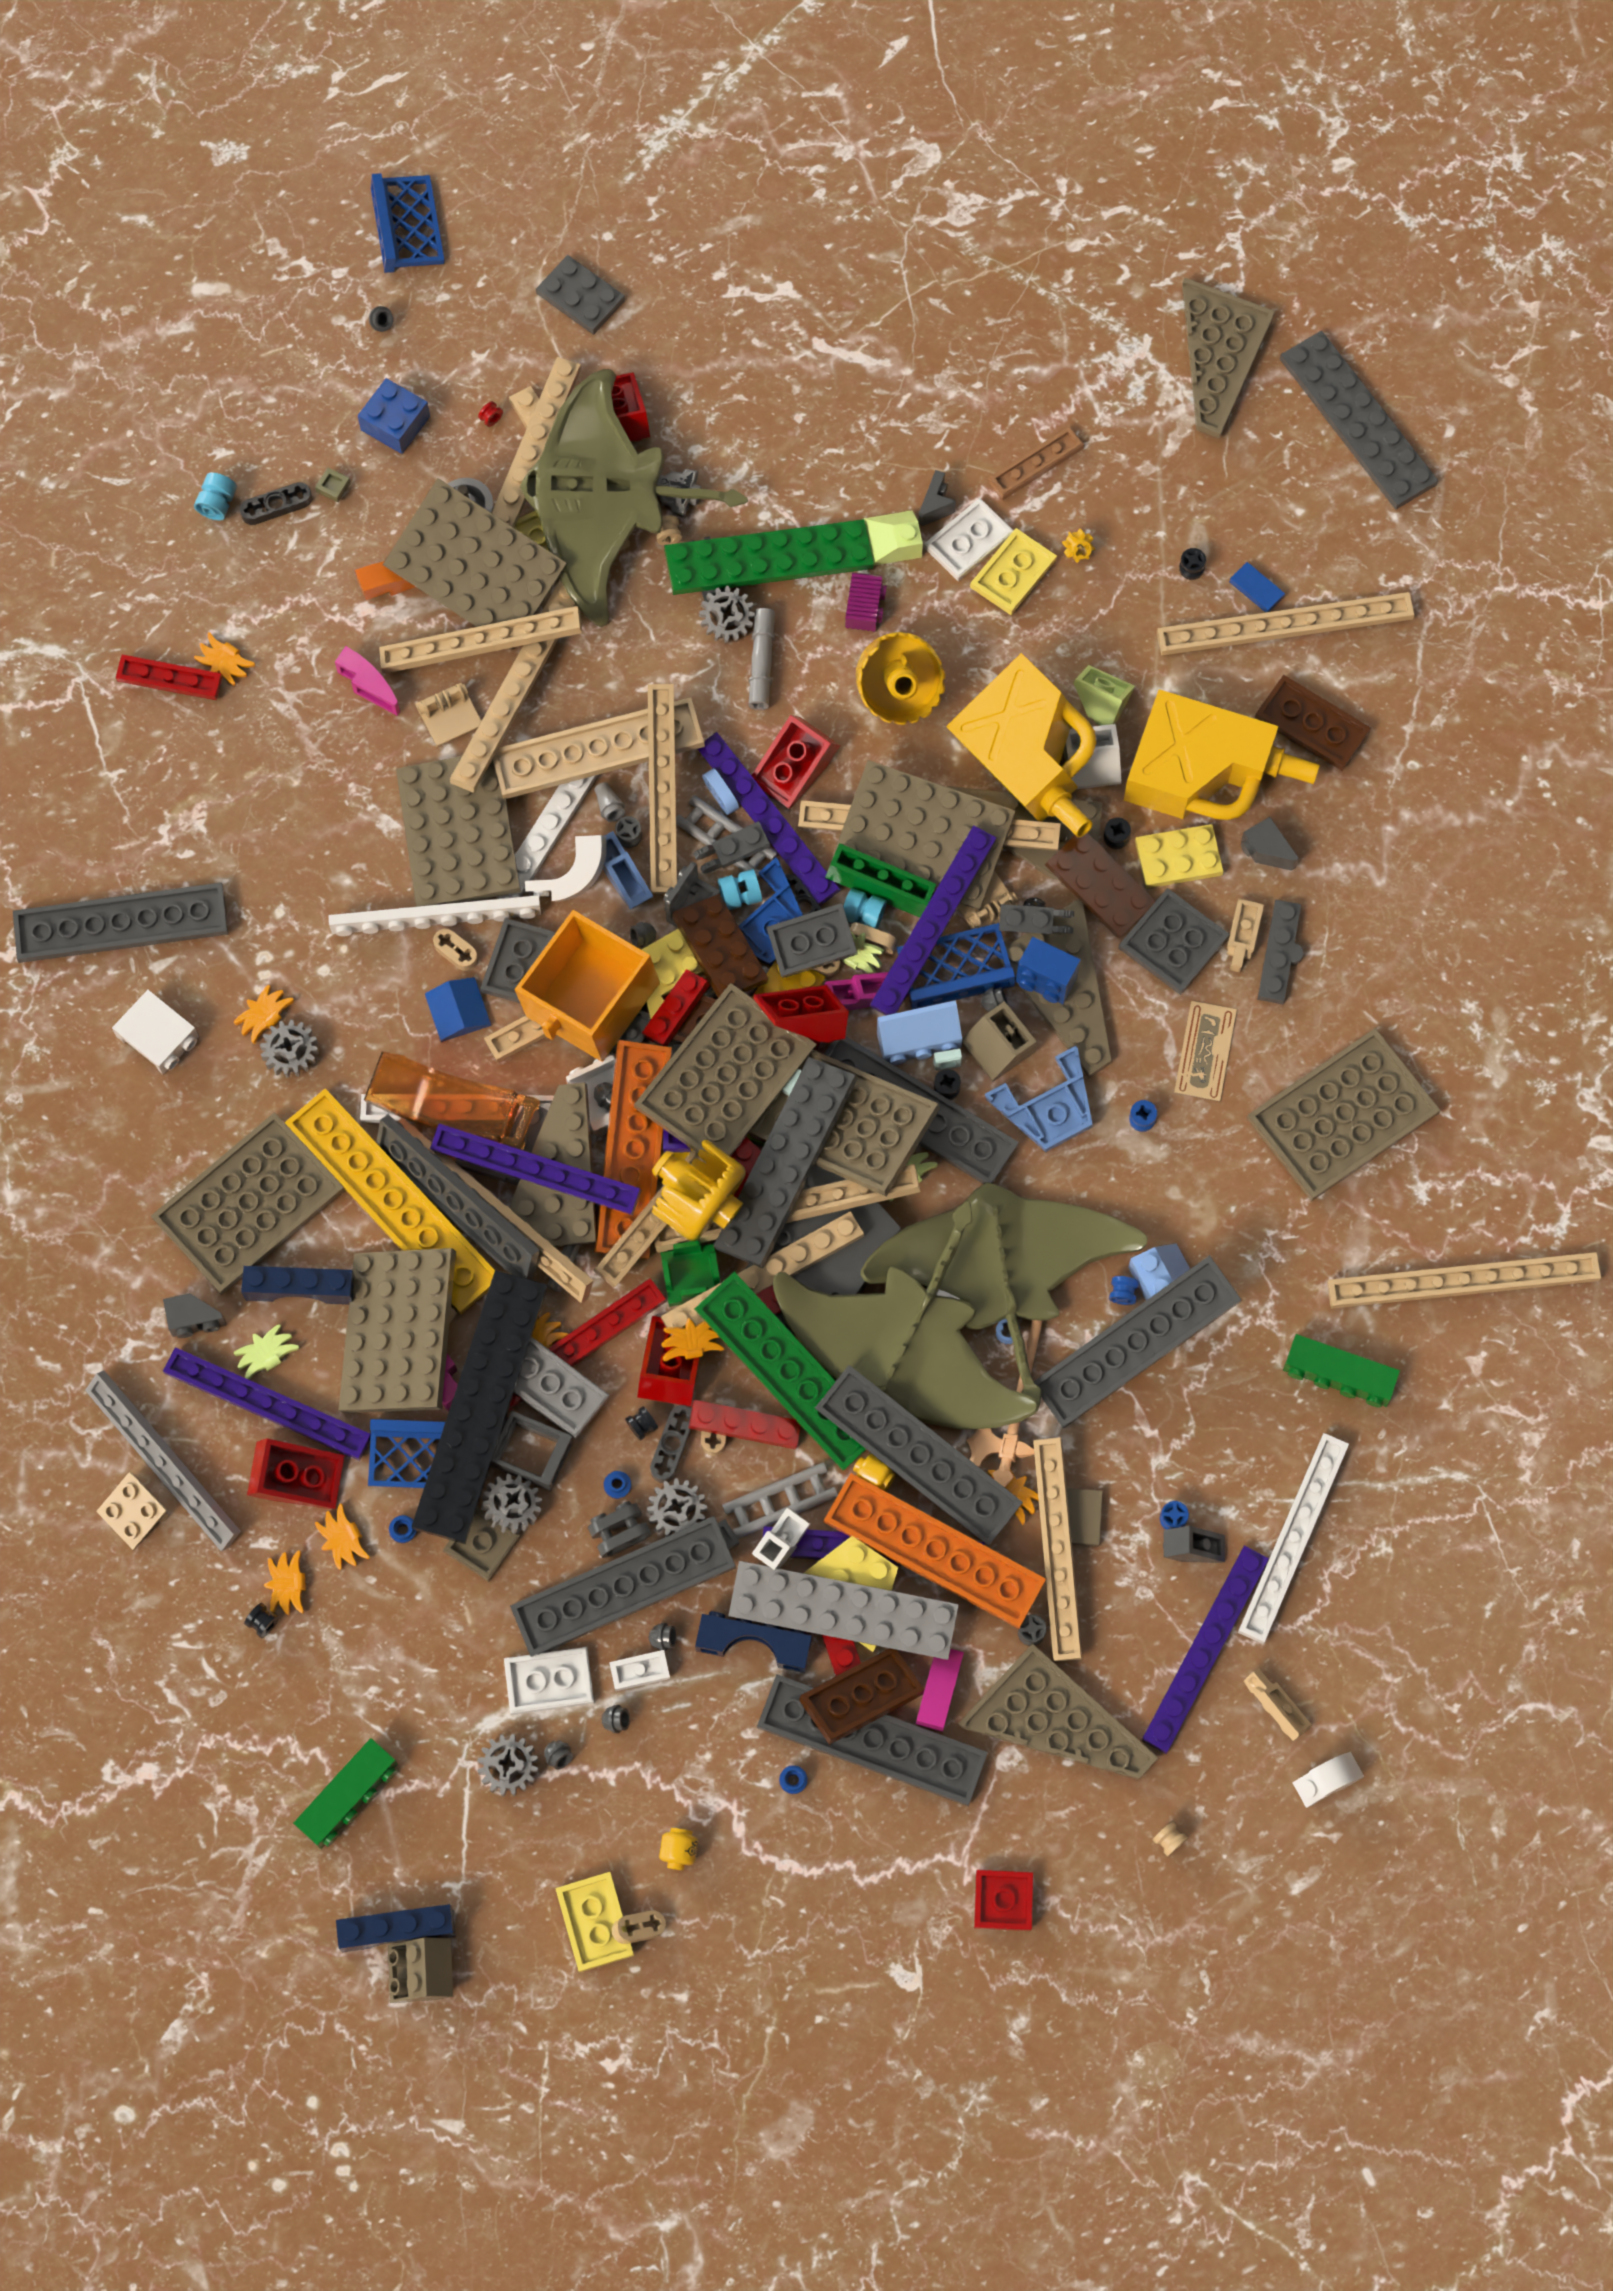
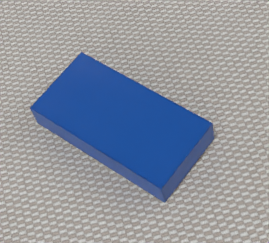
(1257, 587)

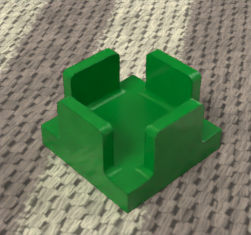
(689, 1271)

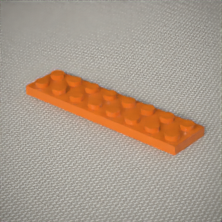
(632, 1138)
(935, 1550)

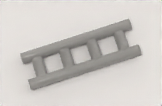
(721, 822)
(763, 1495)

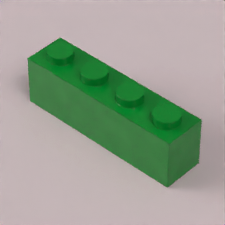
(880, 879)
(1341, 1371)
(346, 1793)

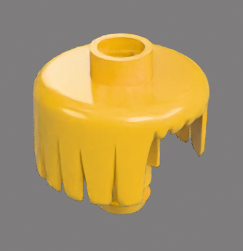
(900, 678)
(698, 1191)

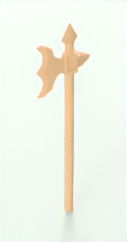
(985, 1443)

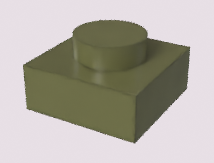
(332, 484)

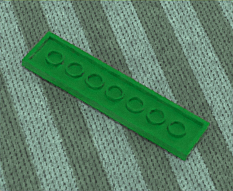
(768, 557)
(777, 1362)

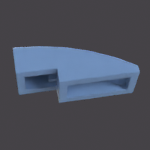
(624, 874)

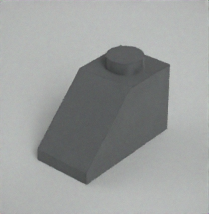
(1268, 846)
(1194, 1545)

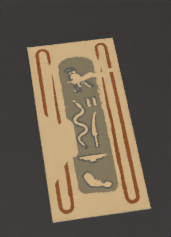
(1205, 1050)

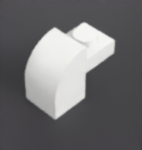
(781, 1540)
(1328, 1779)

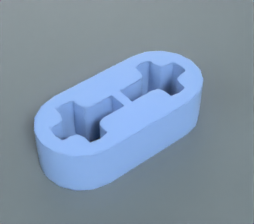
(720, 791)

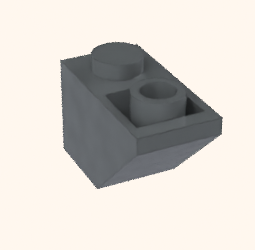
(189, 1315)

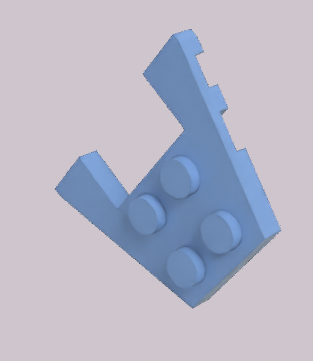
(1054, 1114)

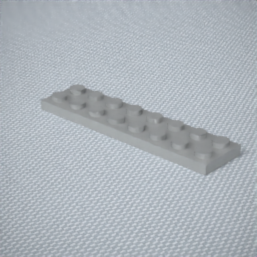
(843, 1610)

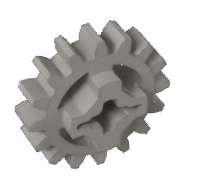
(735, 619)
(277, 1052)
(506, 1493)
(686, 1504)
(496, 1762)

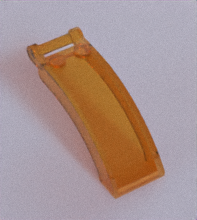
(444, 1099)

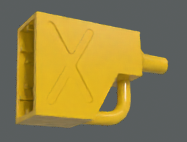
(1019, 737)
(1199, 749)

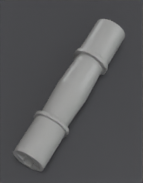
(761, 659)

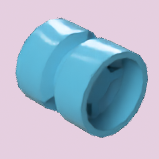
(214, 496)
(730, 890)
(864, 909)

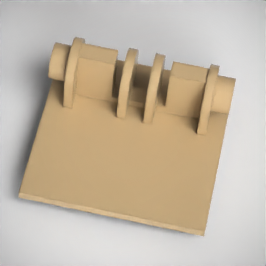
(448, 714)
(990, 910)
(132, 1510)

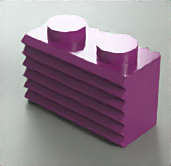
(864, 602)

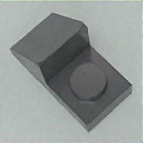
(935, 504)

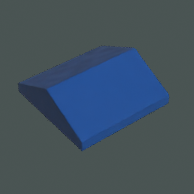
(457, 1008)

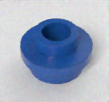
(620, 1492)
(400, 1521)
(790, 1771)

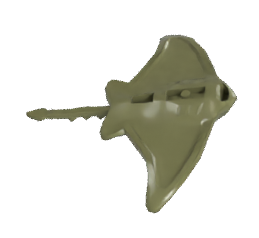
(597, 490)
(1007, 1257)
(906, 1344)

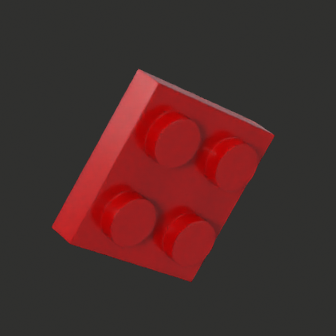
(1003, 1900)

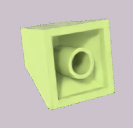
(894, 537)
(1102, 695)

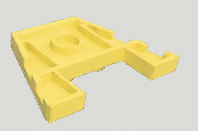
(670, 958)
(858, 1565)

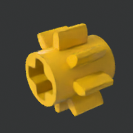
(1074, 540)

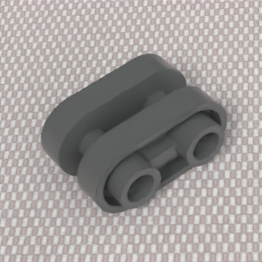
(624, 1515)

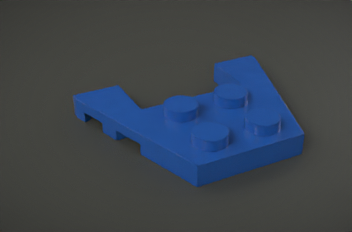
(777, 909)

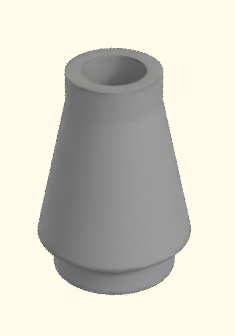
(609, 803)

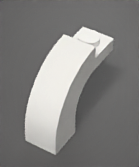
(583, 874)

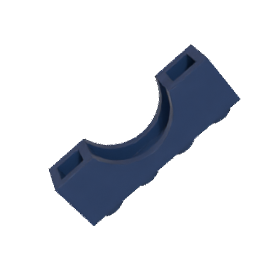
(272, 1283)
(719, 1634)
(397, 1926)

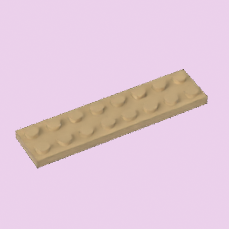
(588, 750)

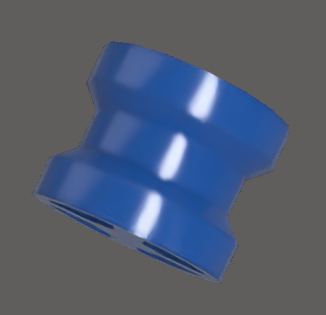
(1142, 1121)
(1123, 1290)
(1174, 1510)

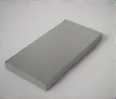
(558, 1390)

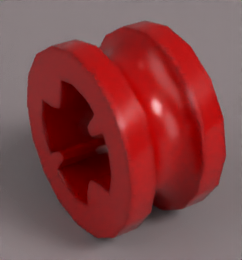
(490, 414)

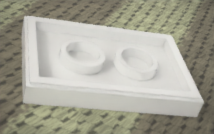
(968, 539)
(549, 1681)

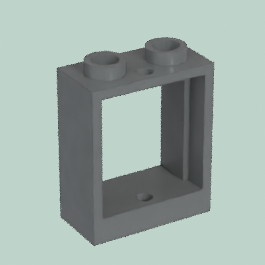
(556, 1460)

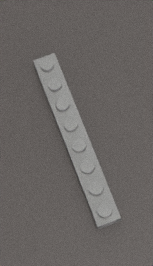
(162, 1460)

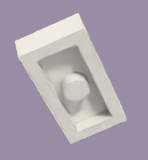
(639, 1670)

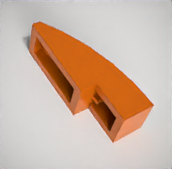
(378, 580)

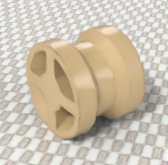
(669, 531)
(1170, 1838)

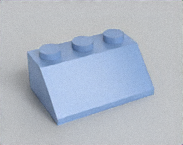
(919, 1032)
(1157, 1268)

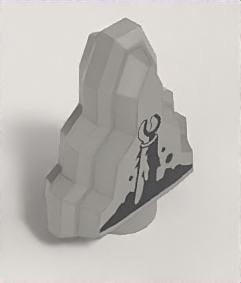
(683, 479)

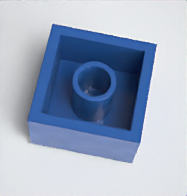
(394, 416)
(1047, 971)

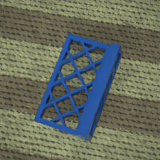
(386, 228)
(968, 984)
(401, 1429)

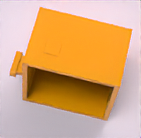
(587, 986)

